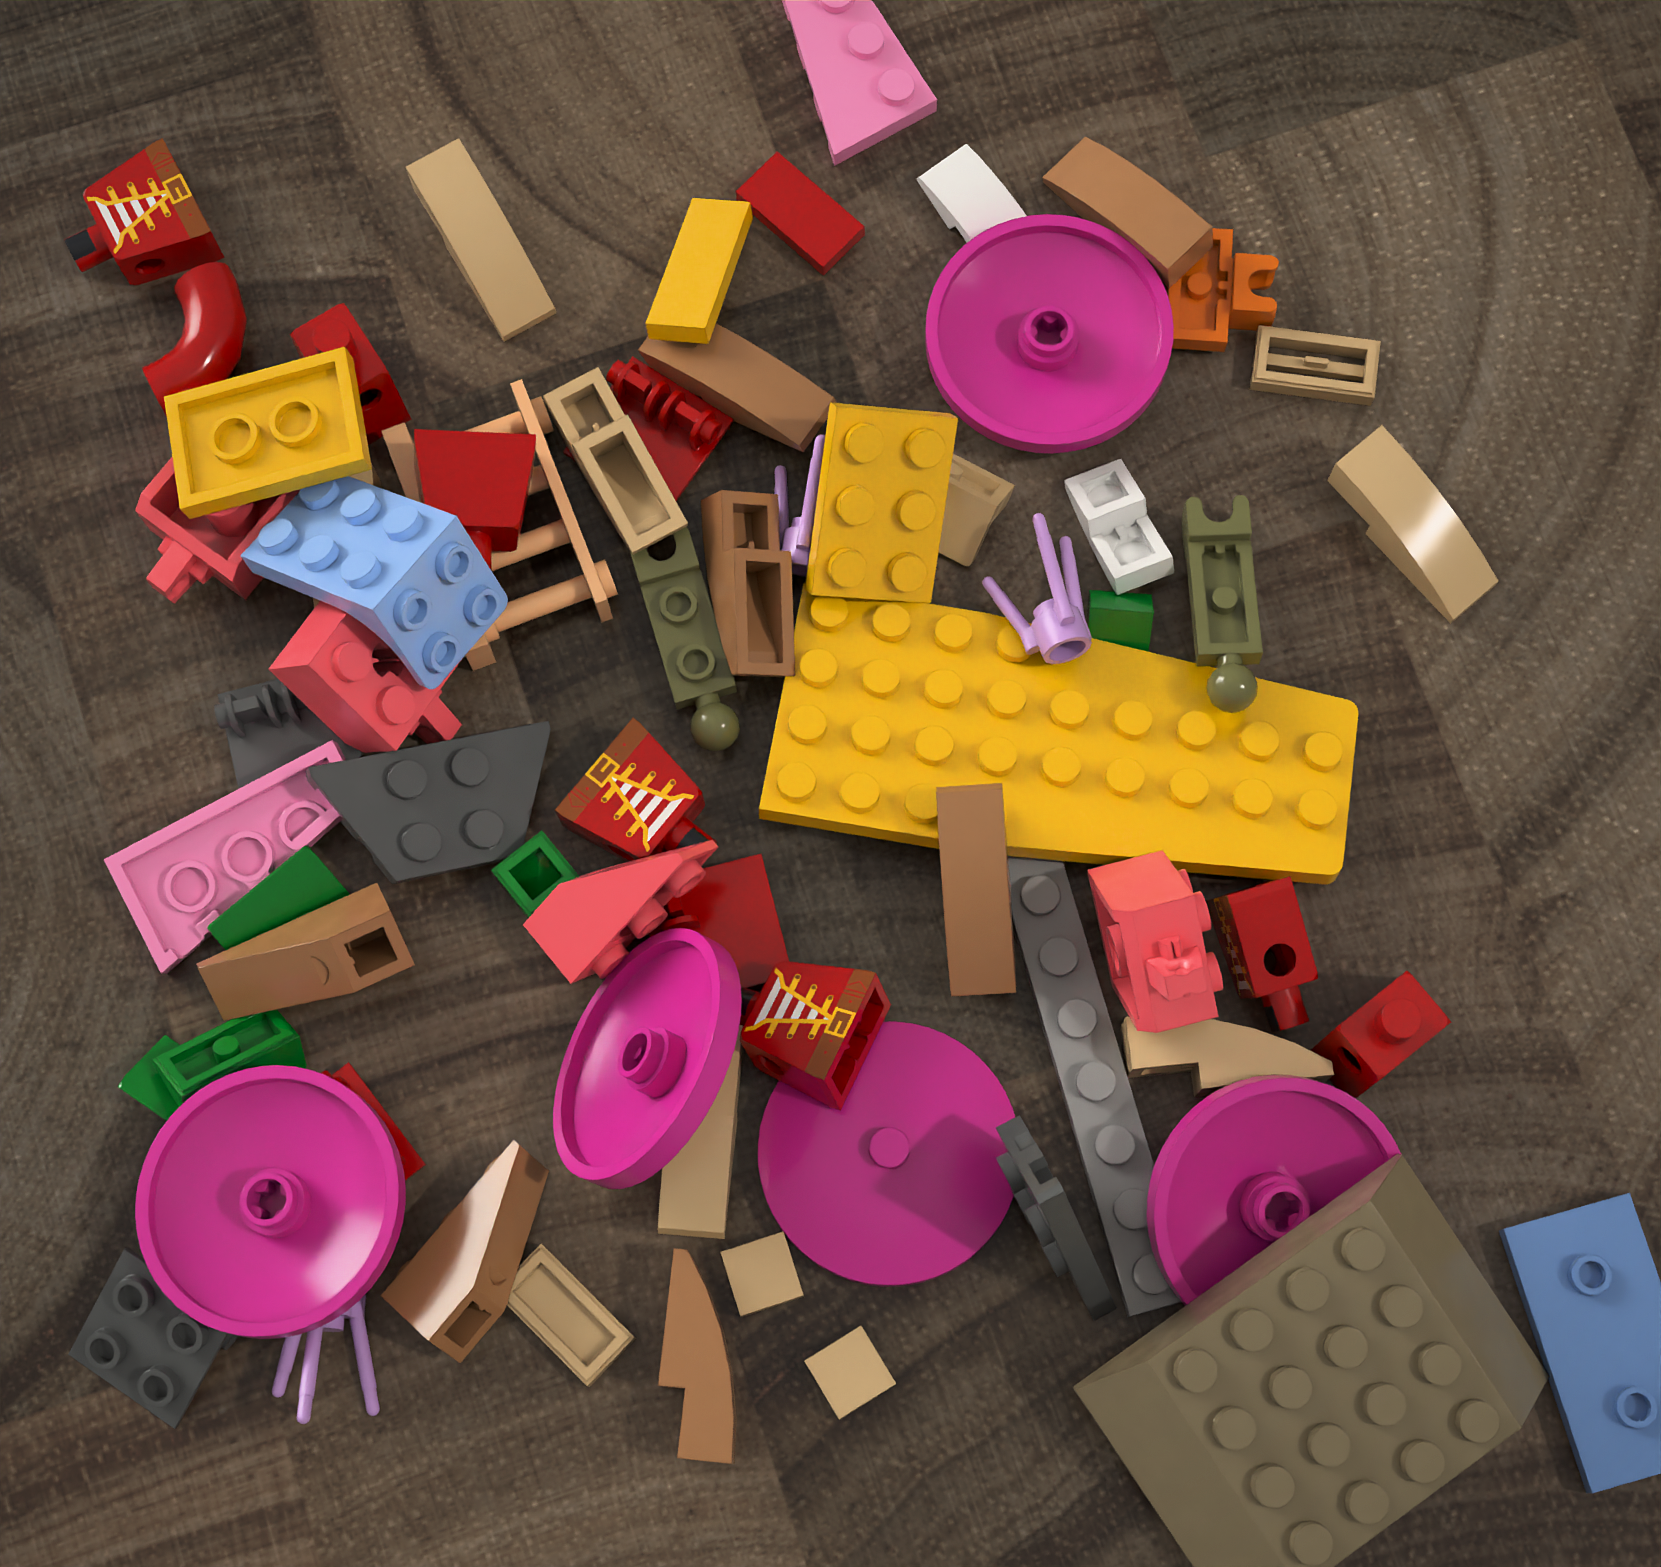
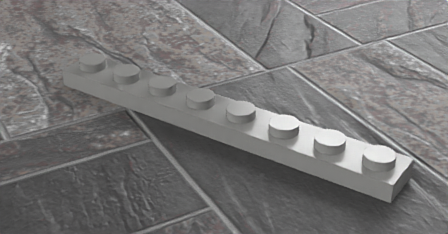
(1089, 1074)

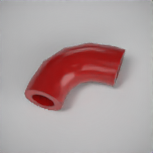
(210, 335)

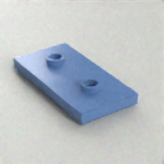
(1598, 1333)

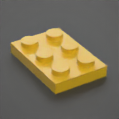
(267, 433)
(880, 503)

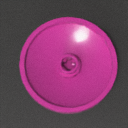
(1049, 333)
(647, 1059)
(1252, 1170)
(902, 1173)
(270, 1202)

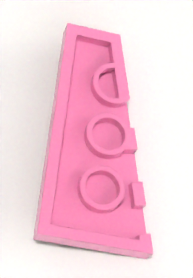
(857, 73)
(218, 854)

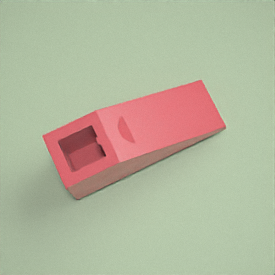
(598, 914)

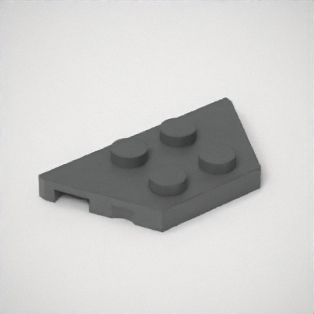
(439, 801)
(1051, 1215)

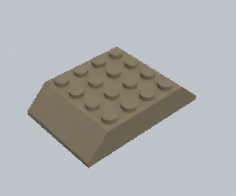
(1319, 1384)

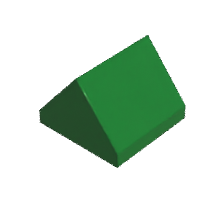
(1121, 618)

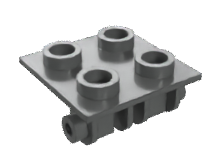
(269, 729)
(146, 1342)

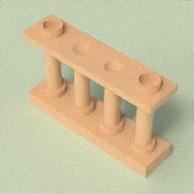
(595, 578)

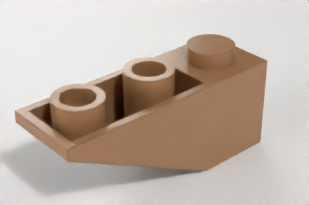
(309, 958)
(470, 1262)

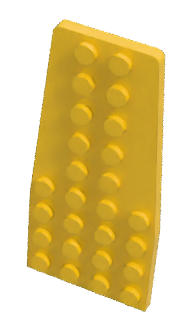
(1089, 751)

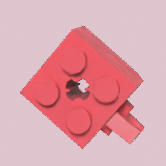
(204, 544)
(360, 684)
(1156, 942)

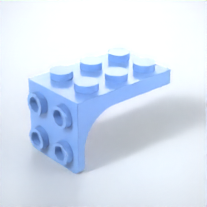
(388, 565)

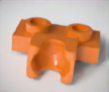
(1219, 296)

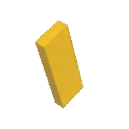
(699, 271)

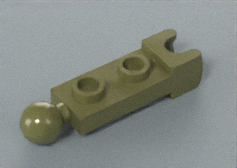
(1223, 601)
(689, 641)

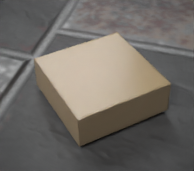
(762, 1274)
(850, 1372)

